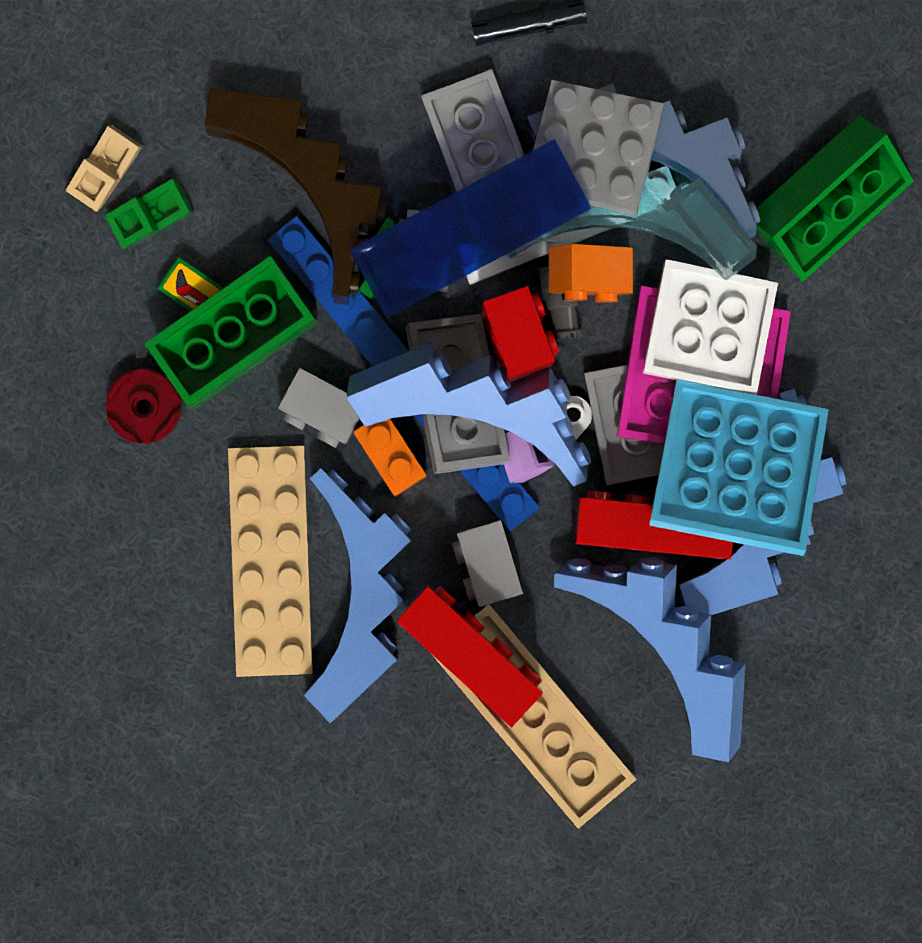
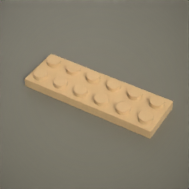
(270, 561)
(554, 738)

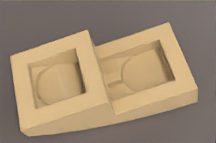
(104, 168)

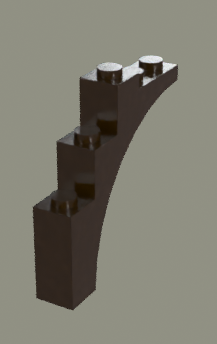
(274, 129)

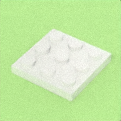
(709, 327)

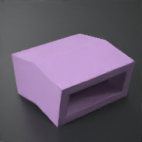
(525, 459)

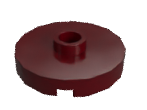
(123, 406)

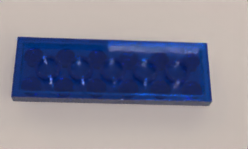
(471, 228)

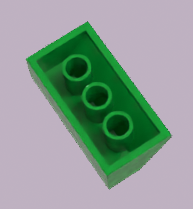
(832, 197)
(231, 333)

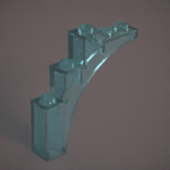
(689, 219)

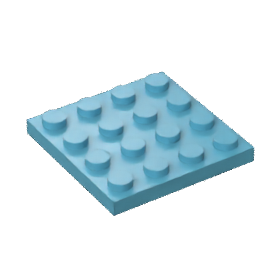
(739, 467)

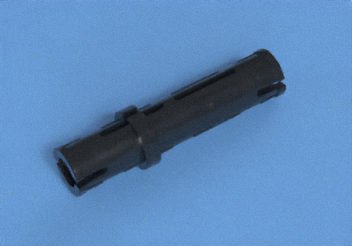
(529, 22)

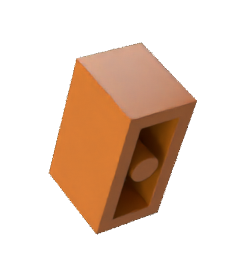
(590, 270)
(390, 455)

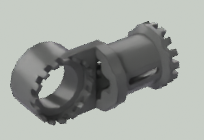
(562, 312)

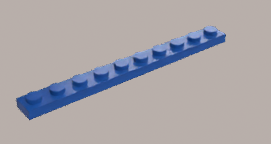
(381, 344)

